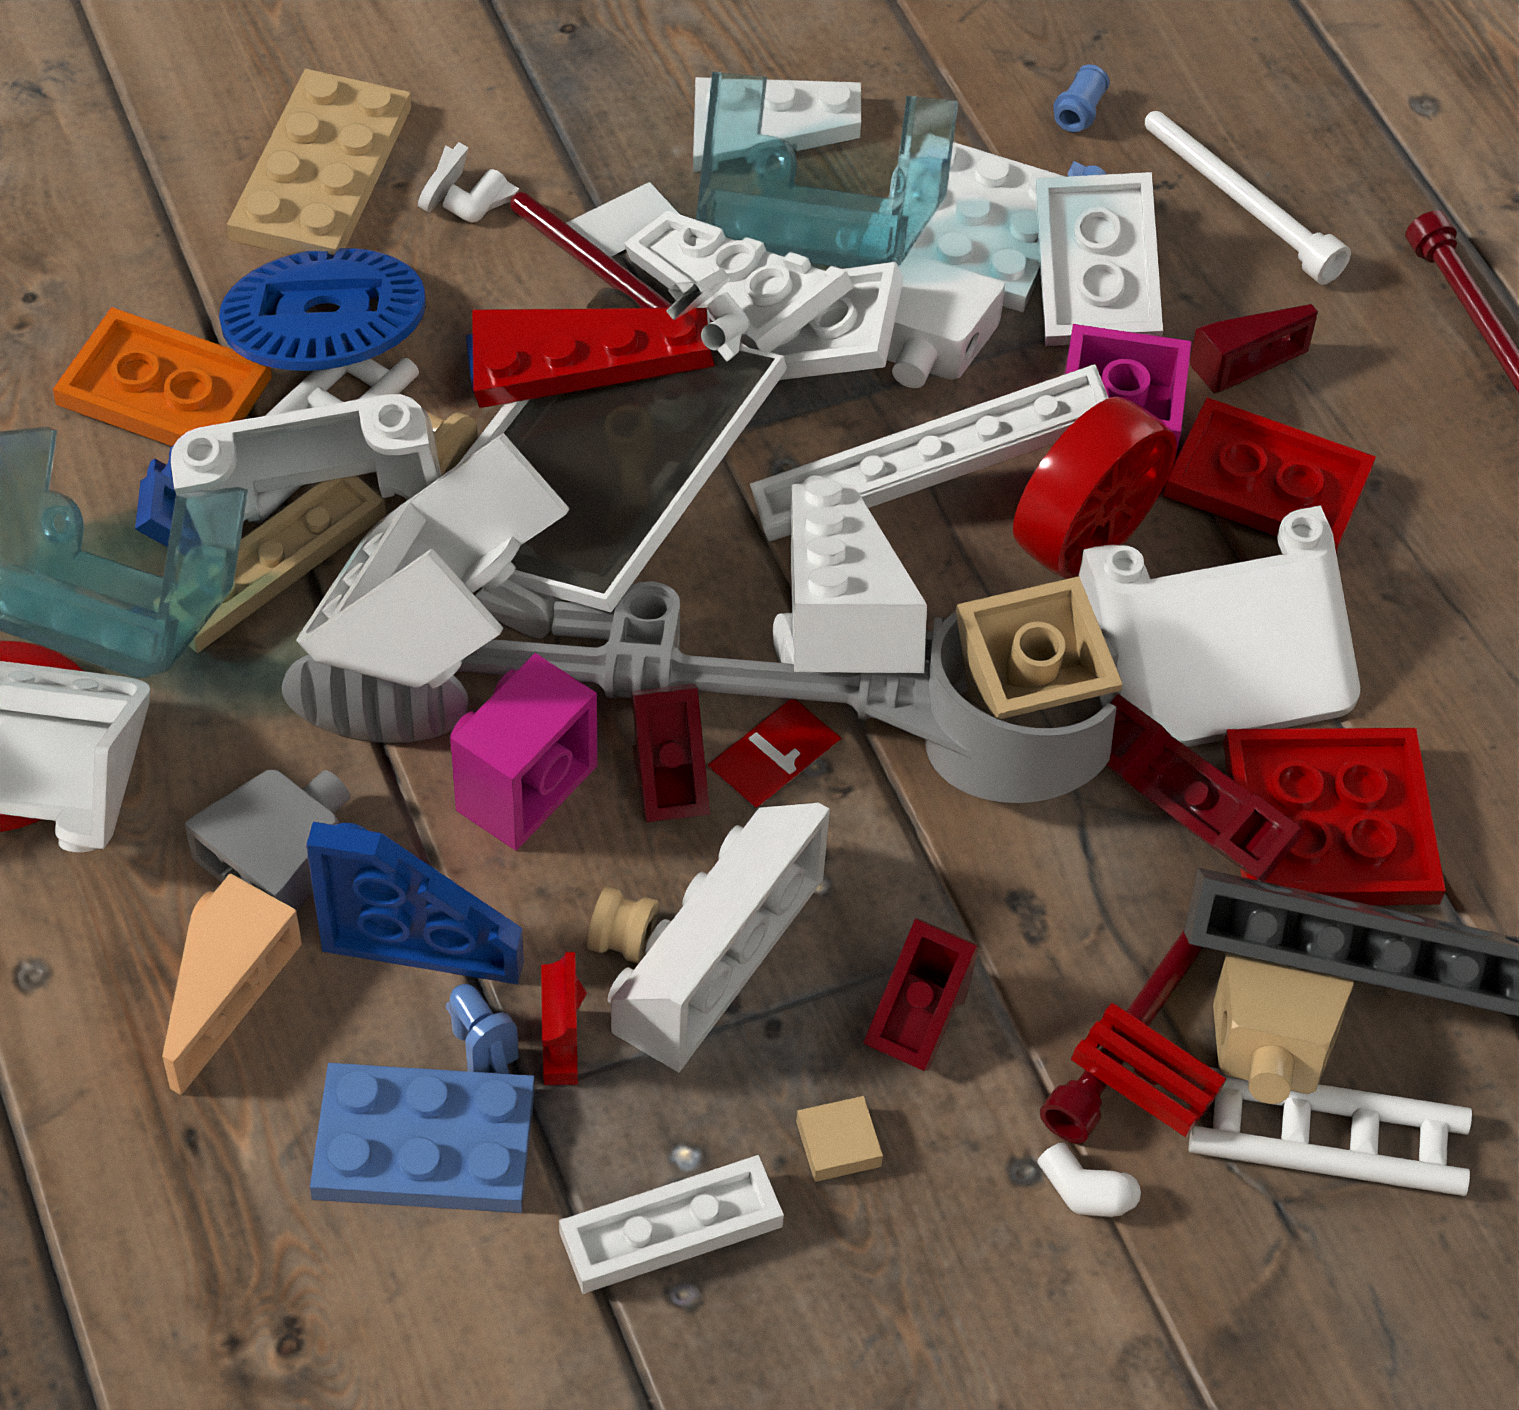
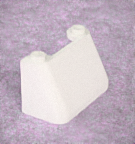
(312, 446)

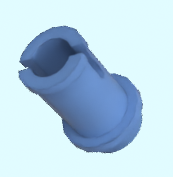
(1076, 106)

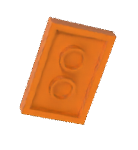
(158, 379)

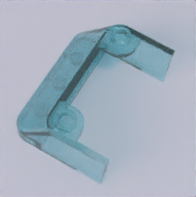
(753, 192)
(94, 604)

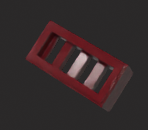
(1249, 345)

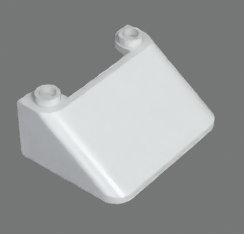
(1231, 641)
(68, 748)

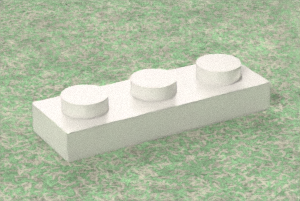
(670, 1224)

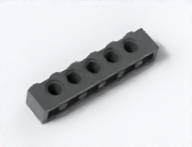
(1354, 941)

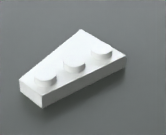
(798, 111)

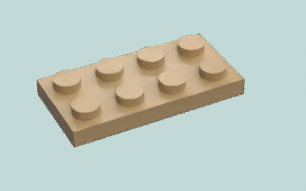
(319, 165)

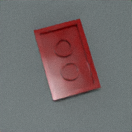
(1265, 470)

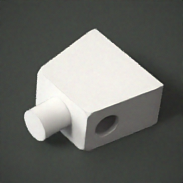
(941, 320)

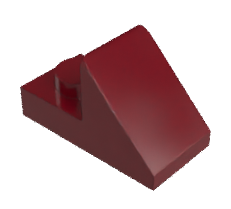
(670, 752)
(922, 994)

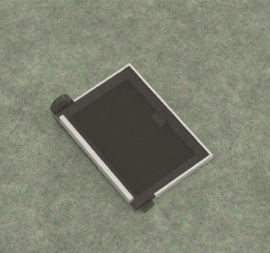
(625, 464)

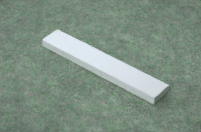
(940, 447)

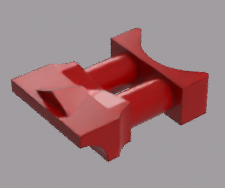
(561, 1000)

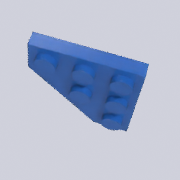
(399, 910)

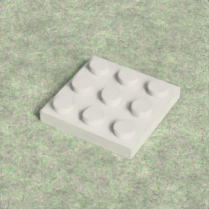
(988, 222)

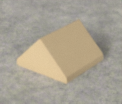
(1034, 649)

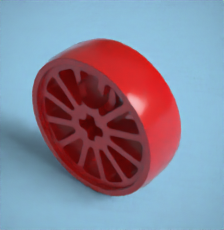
(1094, 484)

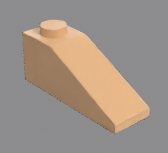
(229, 959)

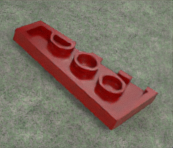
(571, 350)

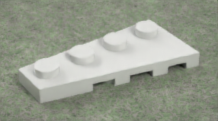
(771, 289)

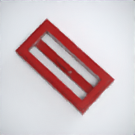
(1153, 1060)

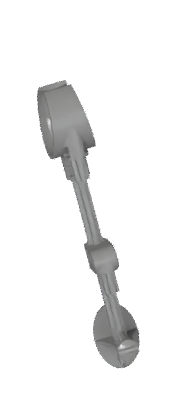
(643, 652)

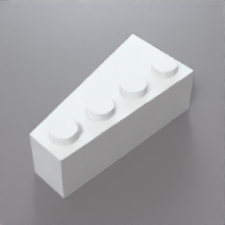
(849, 588)

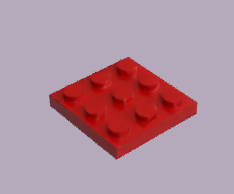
(1360, 808)

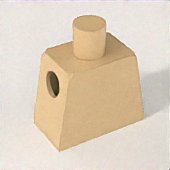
(1277, 1024)

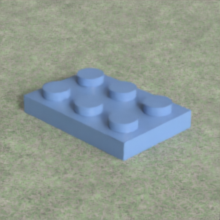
(423, 1138)

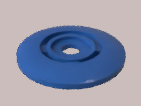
(322, 339)

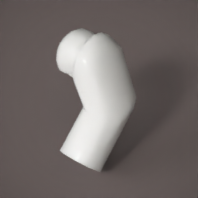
(1089, 1190)

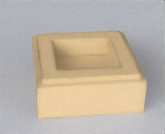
(839, 1138)

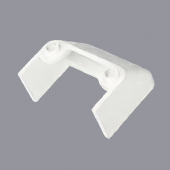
(408, 588)

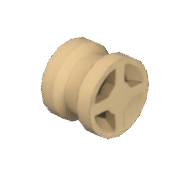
(622, 924)

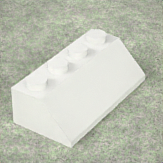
(720, 932)

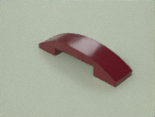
(1198, 794)

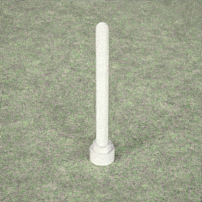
(1321, 255)

